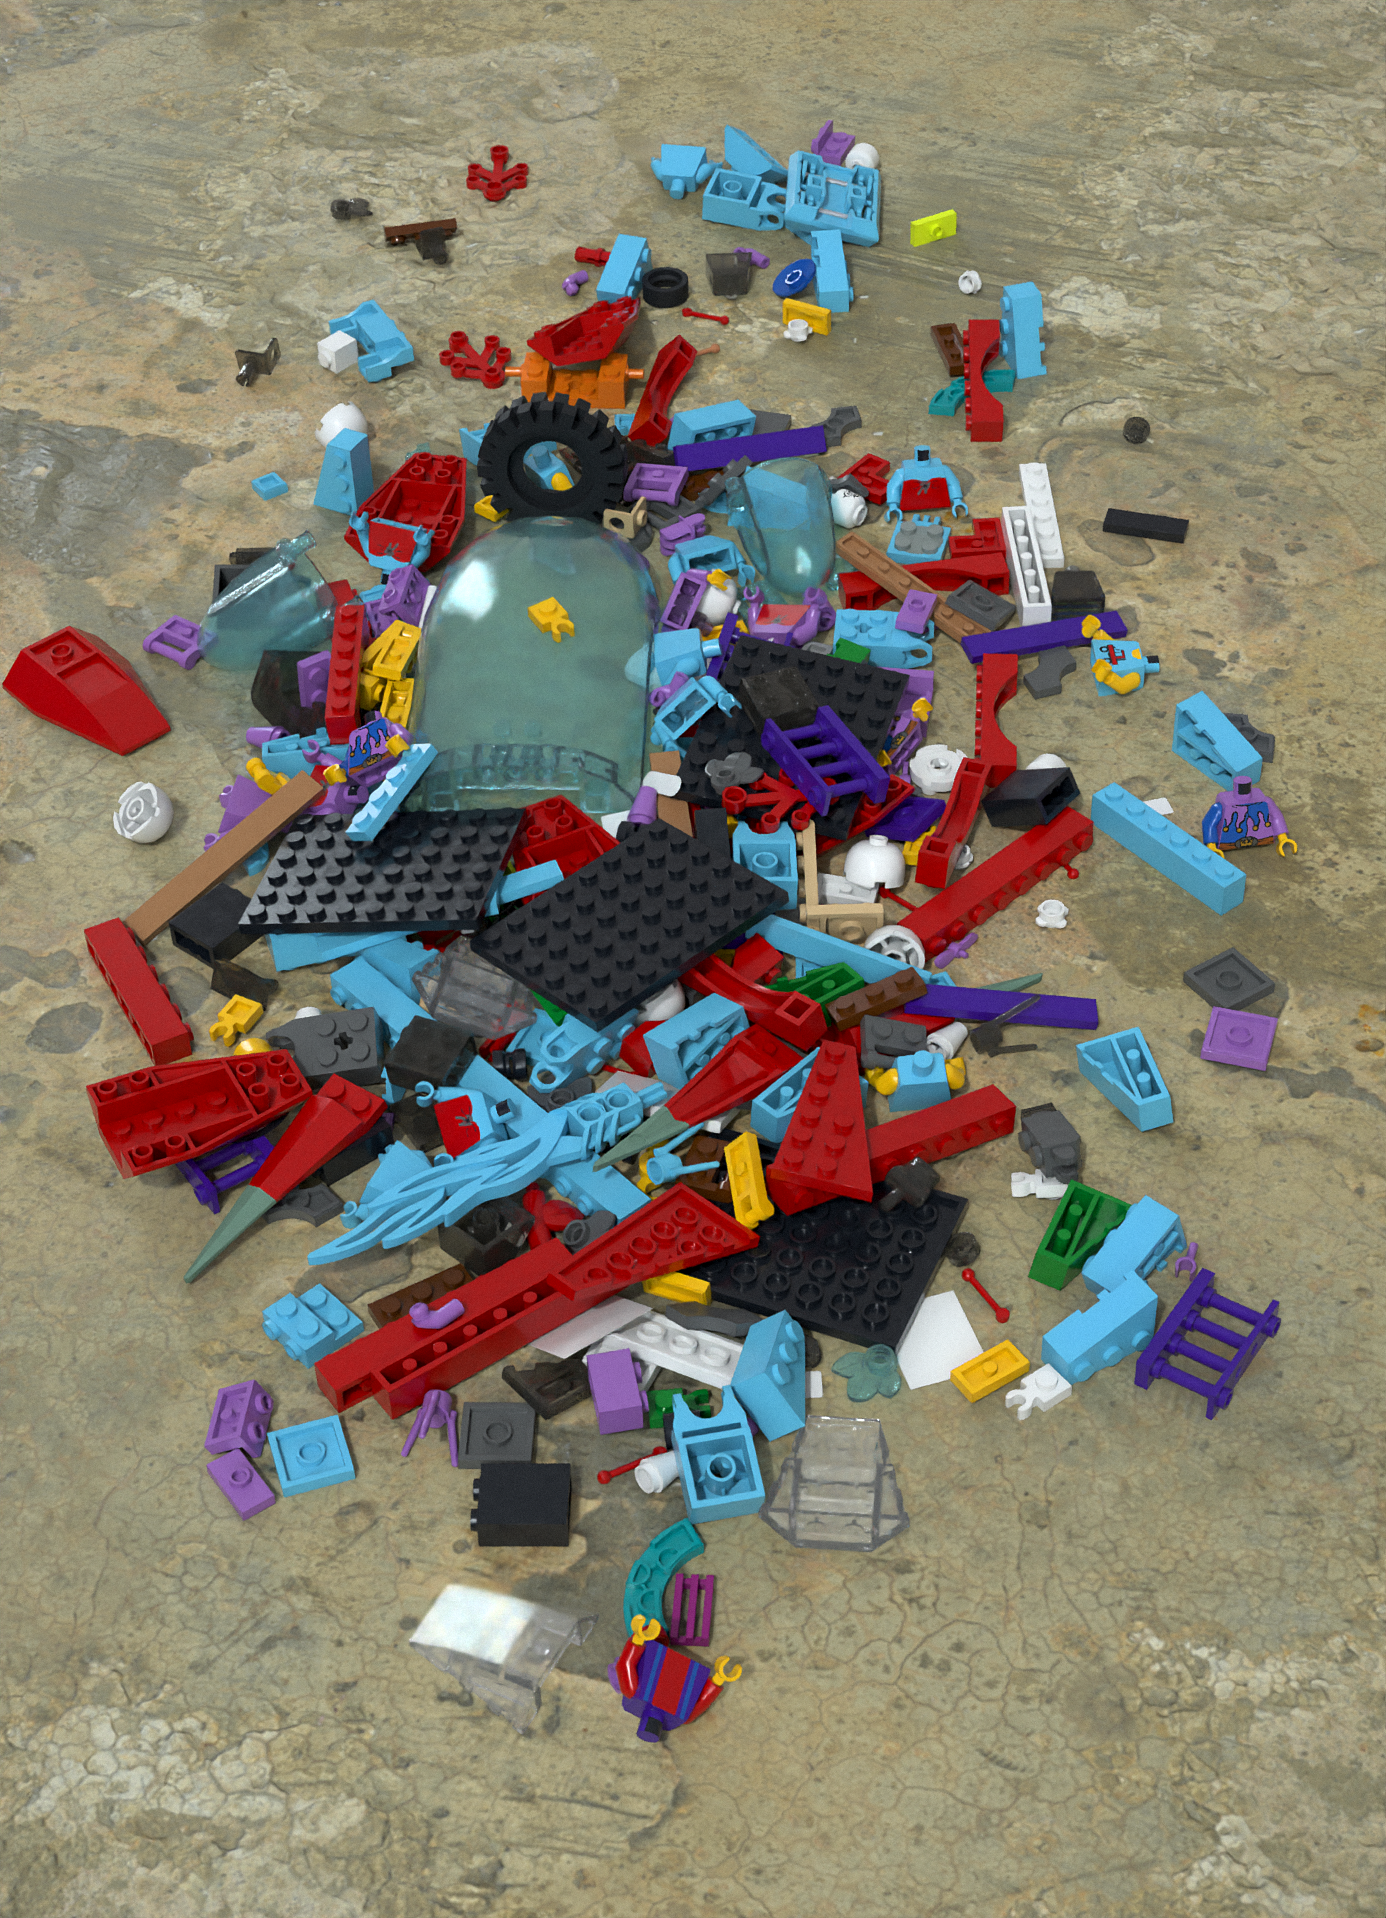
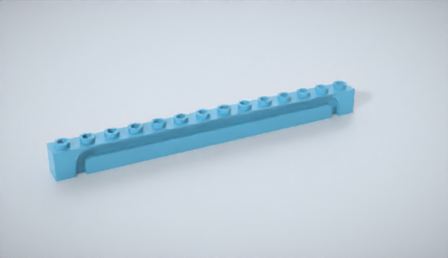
(362, 986)

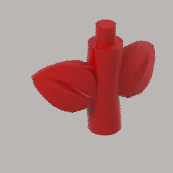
(548, 1215)

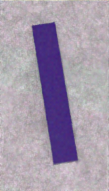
(756, 447)
(1039, 636)
(989, 1004)

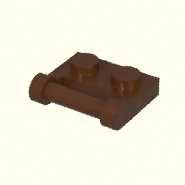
(703, 1182)

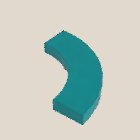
(948, 400)
(654, 1571)

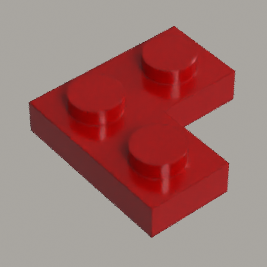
(869, 473)
(986, 539)

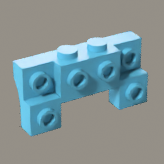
(378, 336)

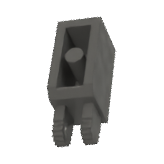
(1052, 1145)

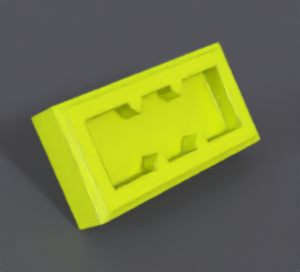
(933, 228)

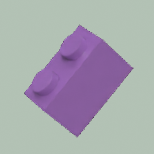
(616, 1392)

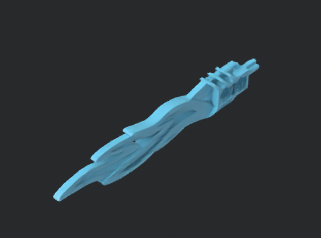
(494, 1170)

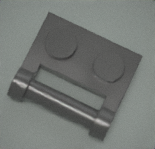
(684, 508)
(889, 1038)

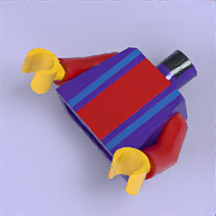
(663, 1684)

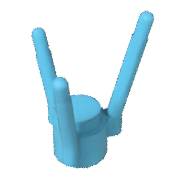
(668, 1167)

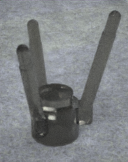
(988, 1035)

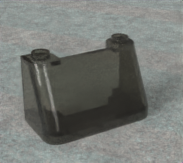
(277, 694)

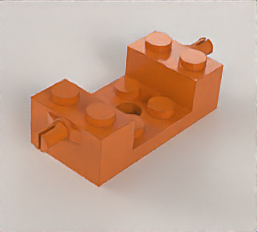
(600, 388)

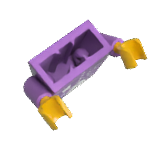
(687, 595)

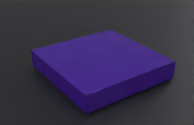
(908, 819)

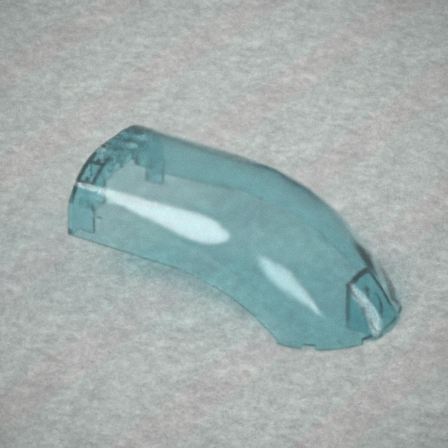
(511, 700)

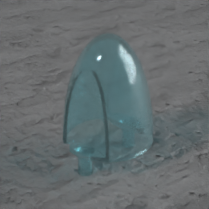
(785, 523)
(270, 606)

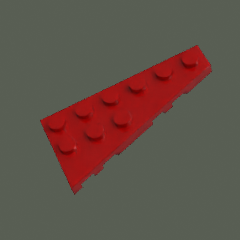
(827, 1131)
(656, 1240)

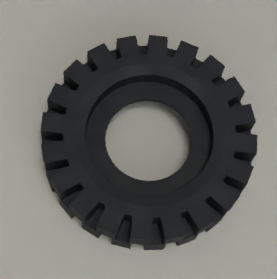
(556, 421)

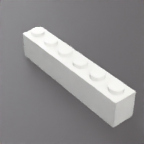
(1025, 566)

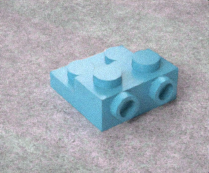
(310, 1324)

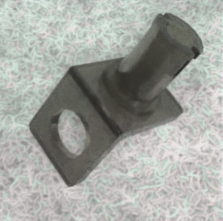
(433, 245)
(254, 362)

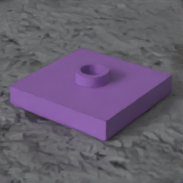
(1239, 1038)

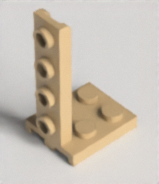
(844, 921)

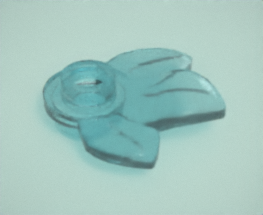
(867, 1375)

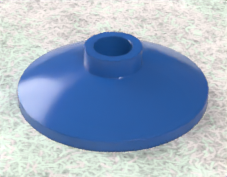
(794, 278)

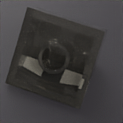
(487, 1235)

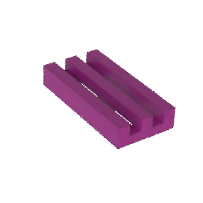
(694, 1585)

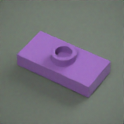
(916, 611)
(378, 621)
(240, 1484)

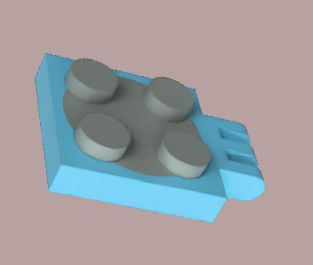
(918, 541)

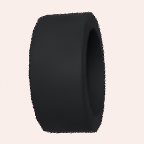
(665, 297)

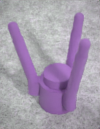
(433, 1414)

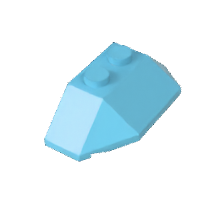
(750, 158)

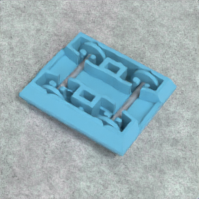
(833, 198)

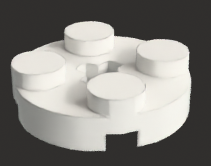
(923, 768)

